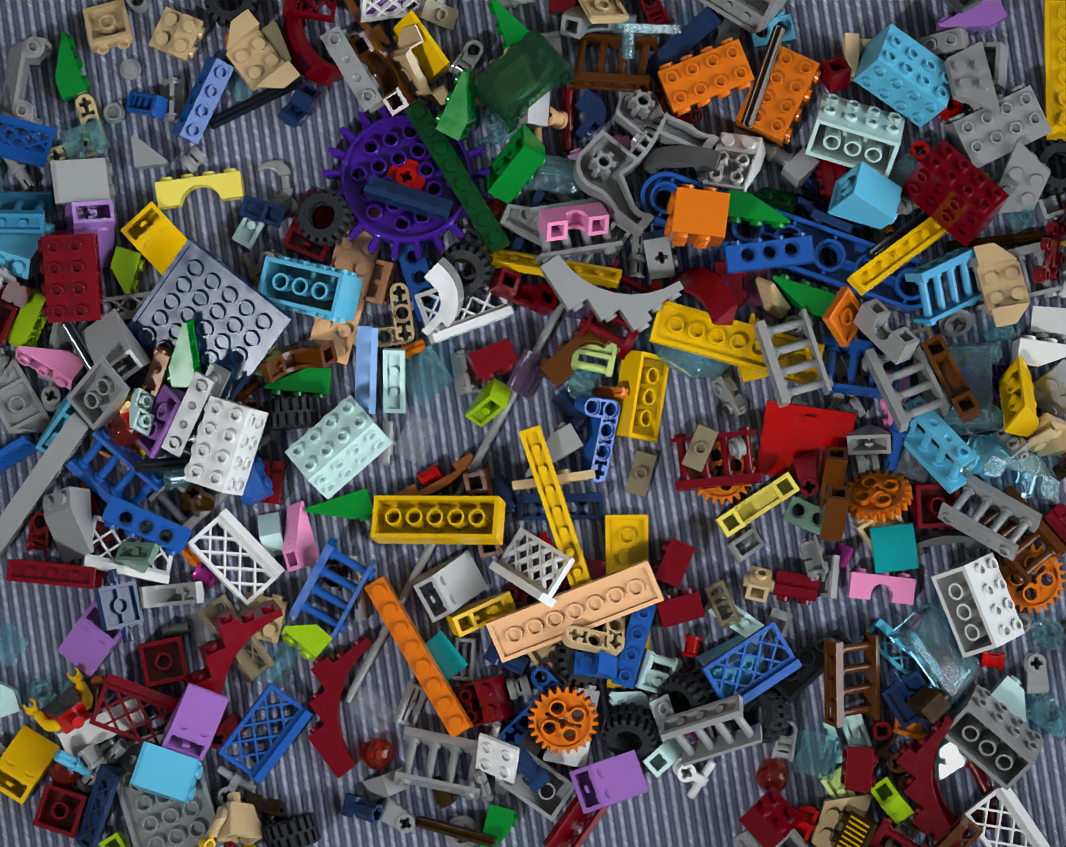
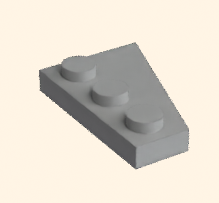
(515, 221)

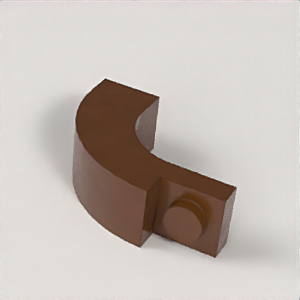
(298, 356)

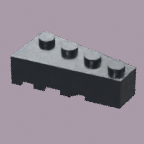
(812, 667)

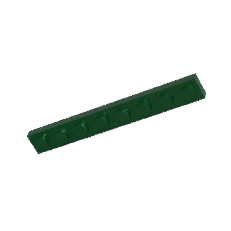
(457, 177)

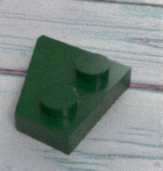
(779, 199)

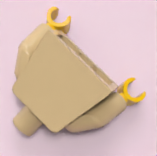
(234, 823)

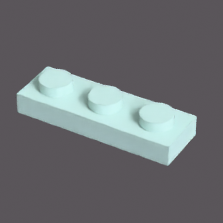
(394, 381)
(747, 625)

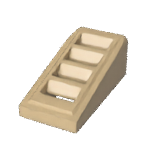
(772, 299)

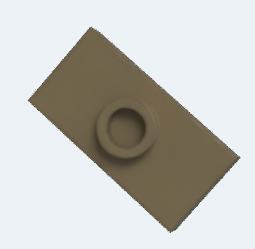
(438, 14)
(699, 447)
(640, 473)

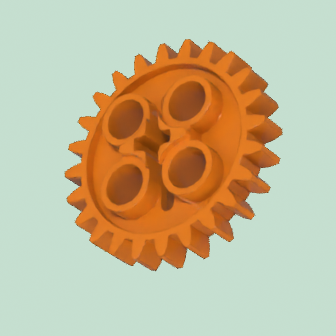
(718, 493)
(878, 496)
(1042, 593)
(570, 702)

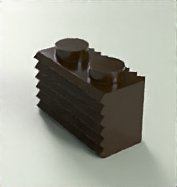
(929, 703)

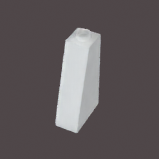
(575, 758)

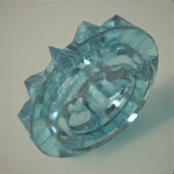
(1041, 639)

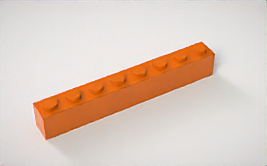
(418, 657)

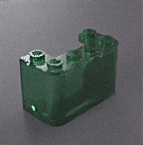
(521, 78)

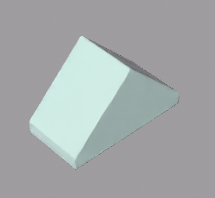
(271, 533)

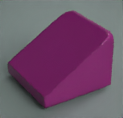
(845, 553)

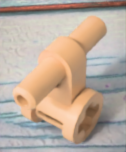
(557, 119)

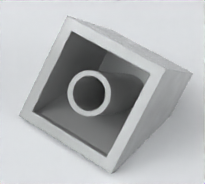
(82, 180)

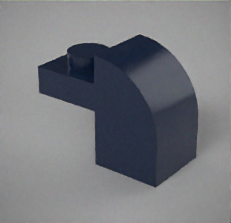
(300, 105)
(595, 112)

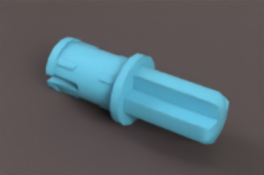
(72, 762)

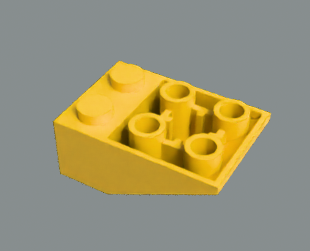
(155, 237)
(25, 763)

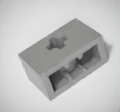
(658, 265)

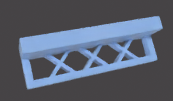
(366, 367)

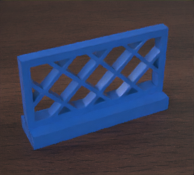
(19, 147)
(16, 451)
(764, 680)
(278, 745)

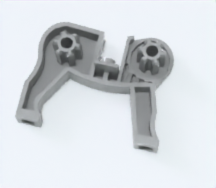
(606, 162)

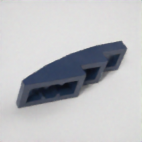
(683, 43)

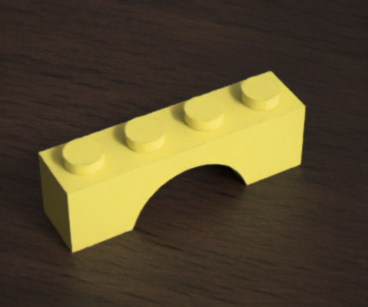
(172, 192)
(757, 504)

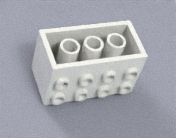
(225, 446)
(978, 605)

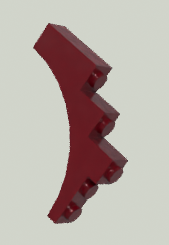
(232, 634)
(332, 675)
(922, 786)

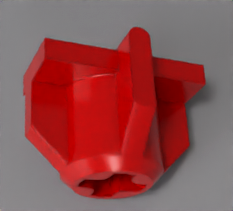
(952, 109)
(808, 821)

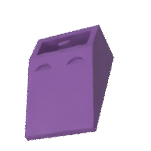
(976, 20)
(94, 215)
(87, 643)
(194, 721)
(609, 781)

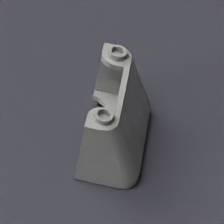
(22, 56)

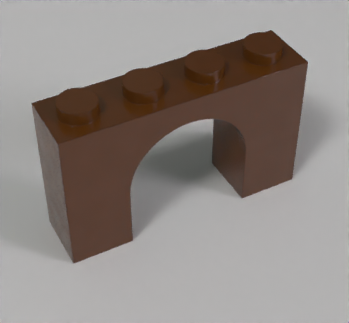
(833, 494)

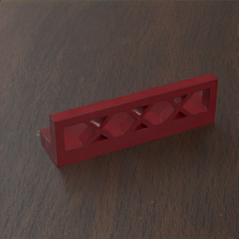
(567, 827)

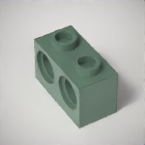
(805, 520)

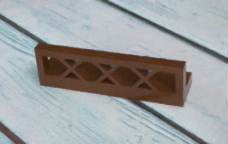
(955, 832)

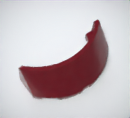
(303, 56)
(711, 291)

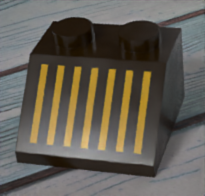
(854, 828)

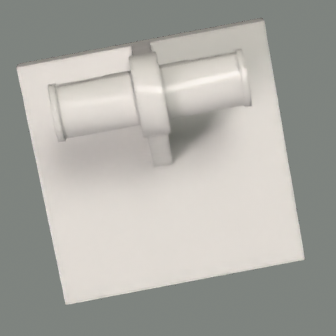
(497, 756)

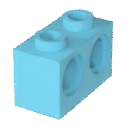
(760, 43)

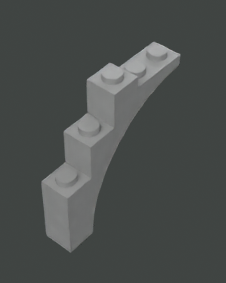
(633, 308)

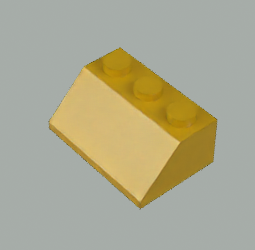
(430, 57)
(1018, 399)

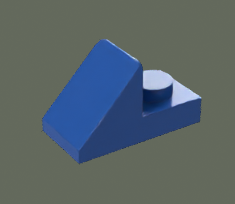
(595, 665)

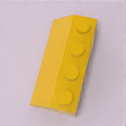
(642, 409)

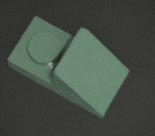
(137, 555)

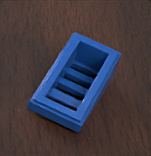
(148, 104)

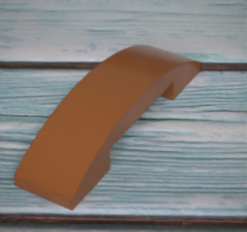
(364, 26)
(460, 465)

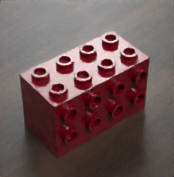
(954, 193)
(71, 275)

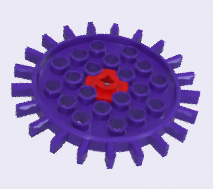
(358, 159)

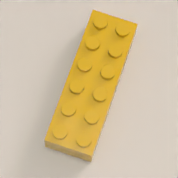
(438, 520)

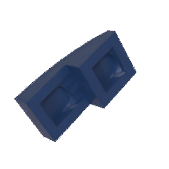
(262, 211)

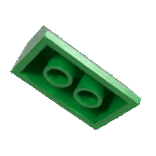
(515, 165)

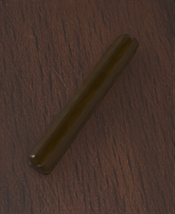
(456, 831)

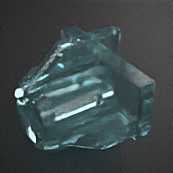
(581, 383)

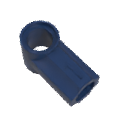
(565, 404)
(516, 665)
(532, 773)
(358, 808)

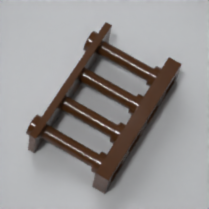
(612, 81)
(1054, 546)
(834, 679)

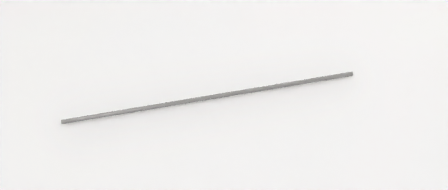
(459, 492)

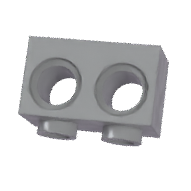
(946, 42)

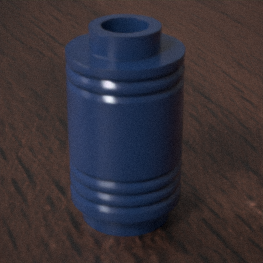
(503, 489)

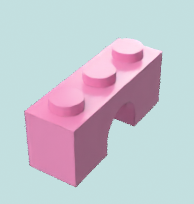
(589, 217)
(900, 588)

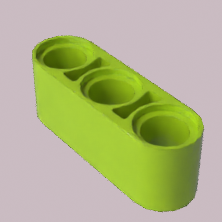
(29, 321)

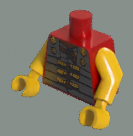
(67, 710)

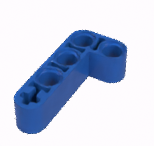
(594, 436)
(550, 681)

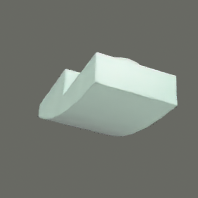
(140, 408)

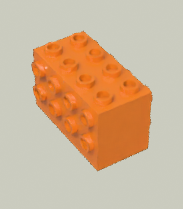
(705, 76)
(784, 97)
(697, 216)

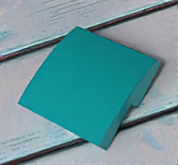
(893, 547)
(446, 655)

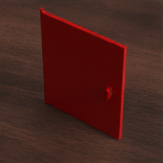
(791, 433)

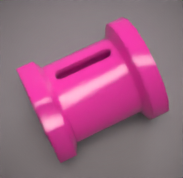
(204, 575)

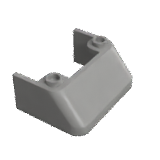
(748, 14)

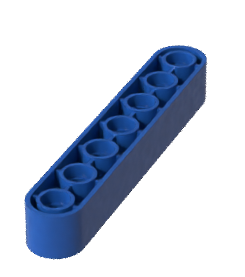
(848, 249)

